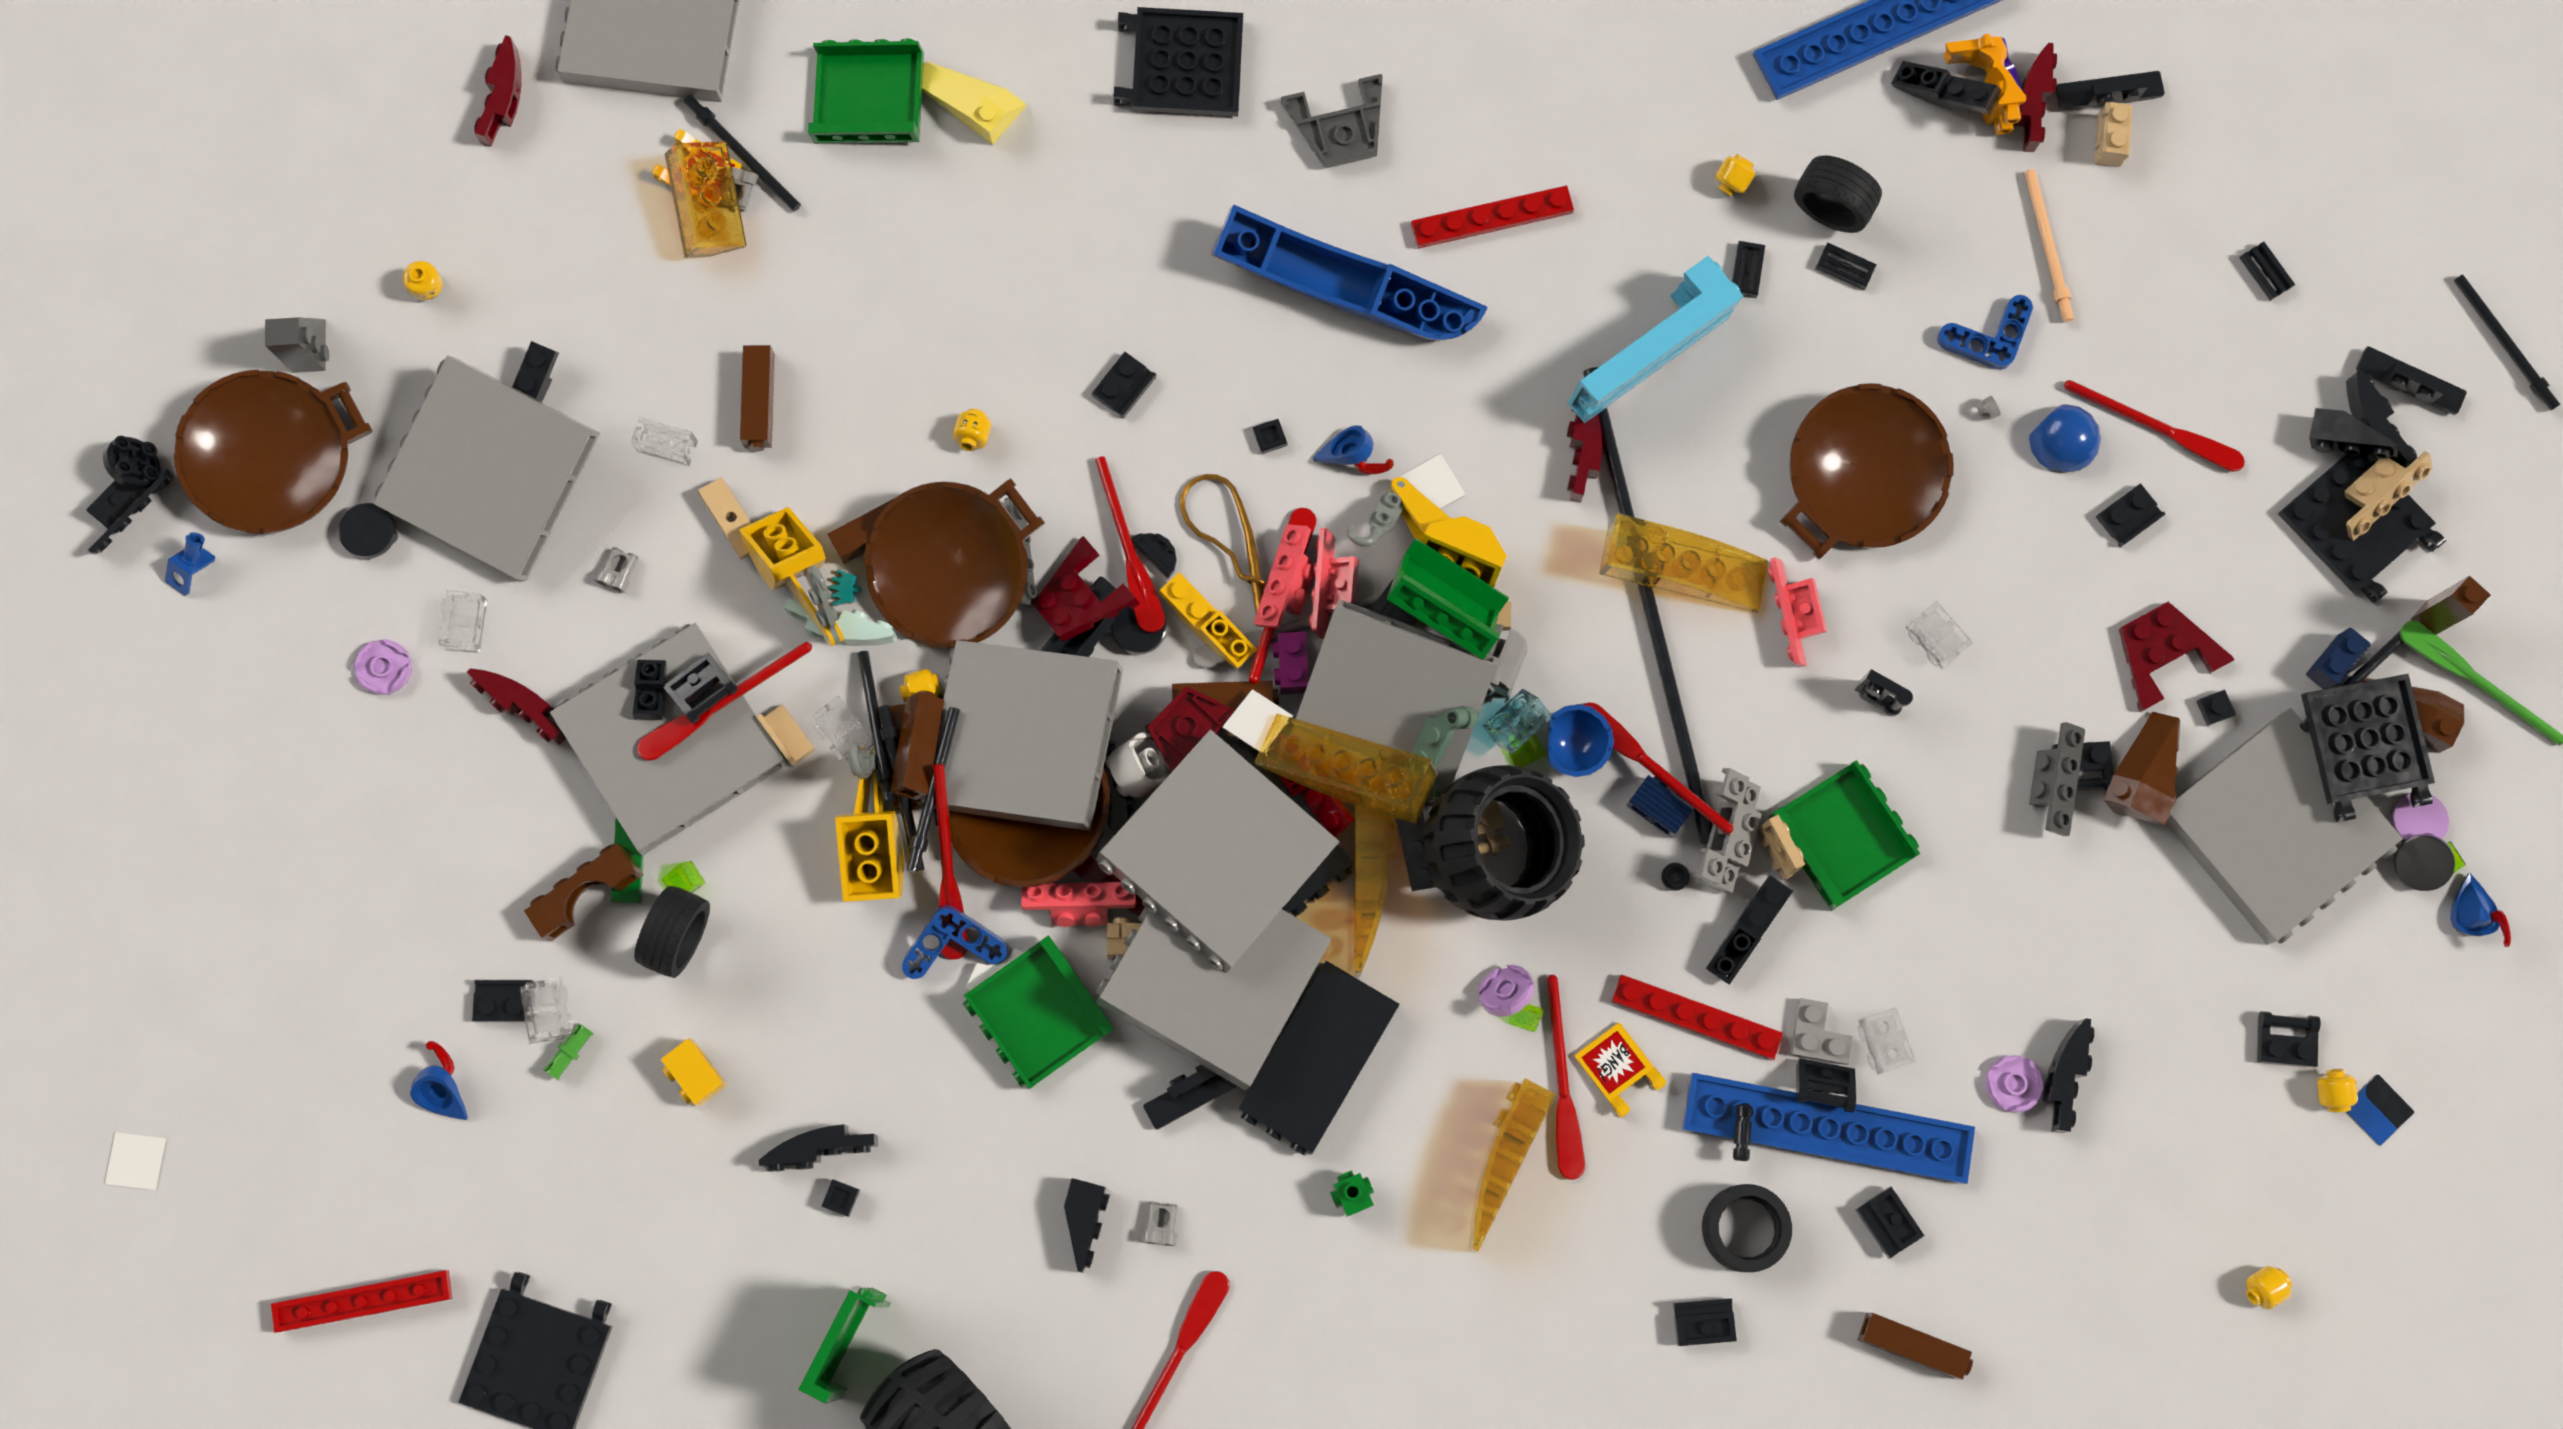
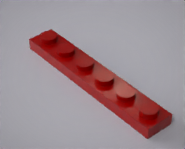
(1492, 217)
(1697, 1017)
(361, 1301)

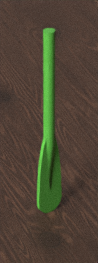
(2440, 653)

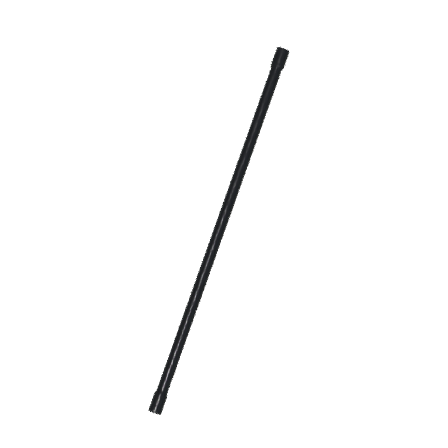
(1656, 632)

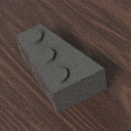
(298, 343)

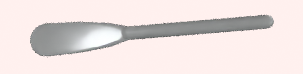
(1207, 658)

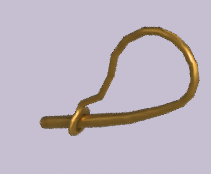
(1254, 578)

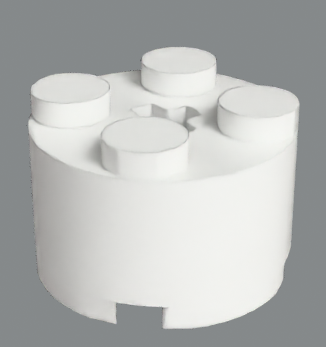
(1137, 766)

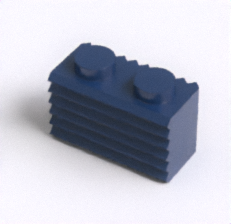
(2338, 659)
(1660, 806)

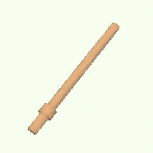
(2061, 292)

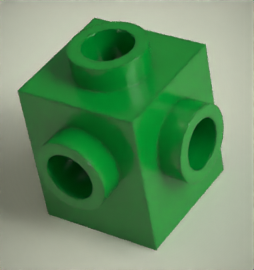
(1352, 1205)

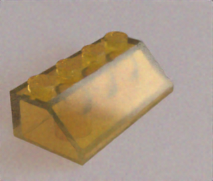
(705, 198)

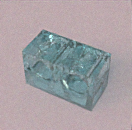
(1517, 721)

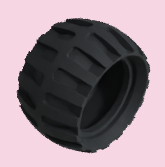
(1550, 833)
(930, 1395)

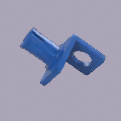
(188, 562)

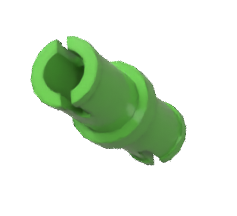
(568, 1051)

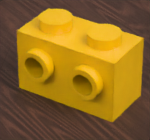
(693, 1072)

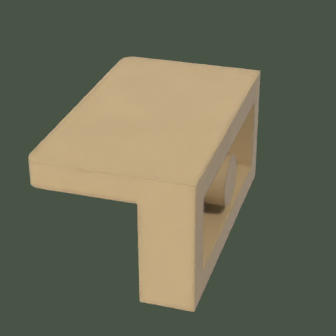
(786, 735)

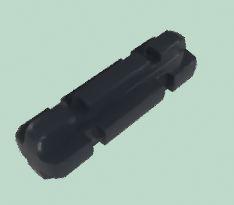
(1742, 1132)

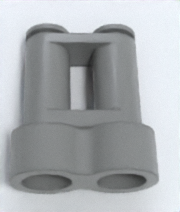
(746, 181)
(616, 580)
(1160, 1235)

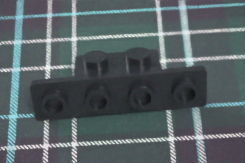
(2110, 89)
(2411, 380)
(117, 504)
(1085, 642)
(1186, 1095)

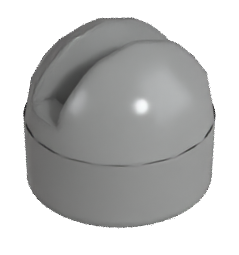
(1988, 408)

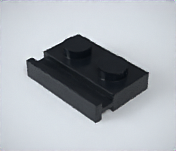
(1124, 384)
(2130, 515)
(498, 1001)
(1889, 1222)
(1704, 1322)

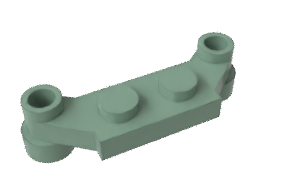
(1437, 735)

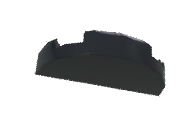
(1157, 551)

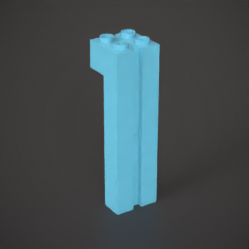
(1704, 305)

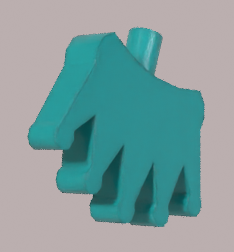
(845, 588)

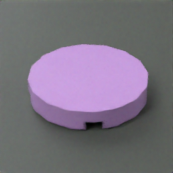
(383, 667)
(2419, 820)
(1506, 990)
(2014, 1083)

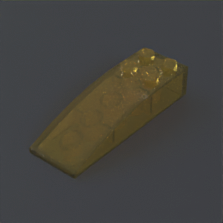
(1682, 563)
(1348, 767)
(1371, 867)
(1509, 1145)

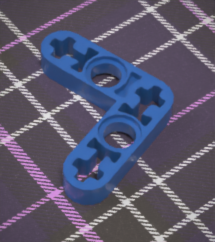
(1999, 342)
(944, 933)

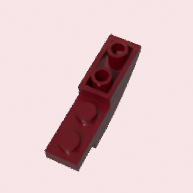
(505, 83)
(2037, 87)
(1588, 459)
(511, 696)
(1327, 809)

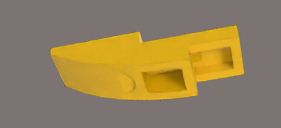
(1206, 622)

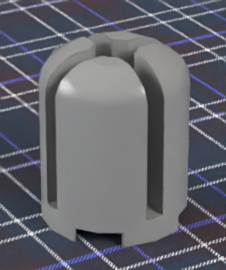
(1508, 665)

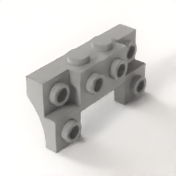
(1730, 851)

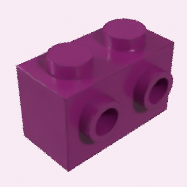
(1293, 662)

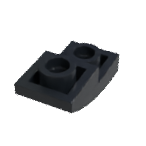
(649, 693)

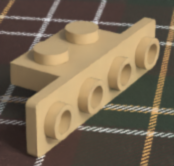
(2381, 488)

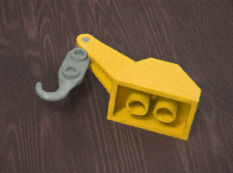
(1458, 539)
(787, 551)
(869, 842)

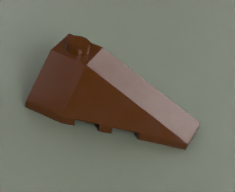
(2439, 717)
(2147, 775)

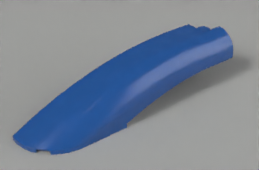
(1344, 278)

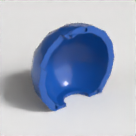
(2066, 439)
(1578, 740)

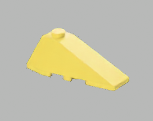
(974, 102)

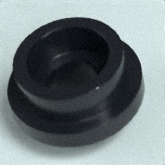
(1677, 868)

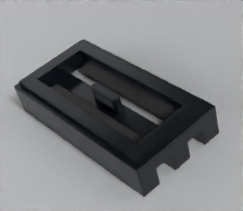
(2270, 267)
(1758, 269)
(1842, 275)

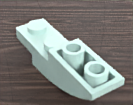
(853, 625)

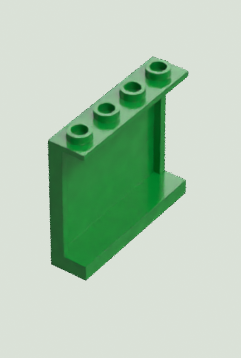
(867, 92)
(1447, 598)
(1847, 834)
(1037, 1013)
(819, 1376)

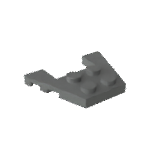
(1341, 134)

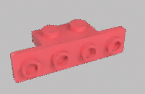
(1287, 580)
(1334, 581)
(1800, 610)
(1077, 902)

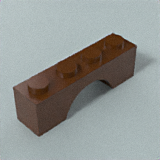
(554, 912)

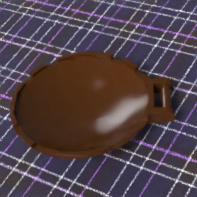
(265, 450)
(1868, 468)
(949, 562)
(1026, 852)

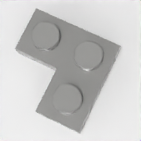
(1812, 1040)

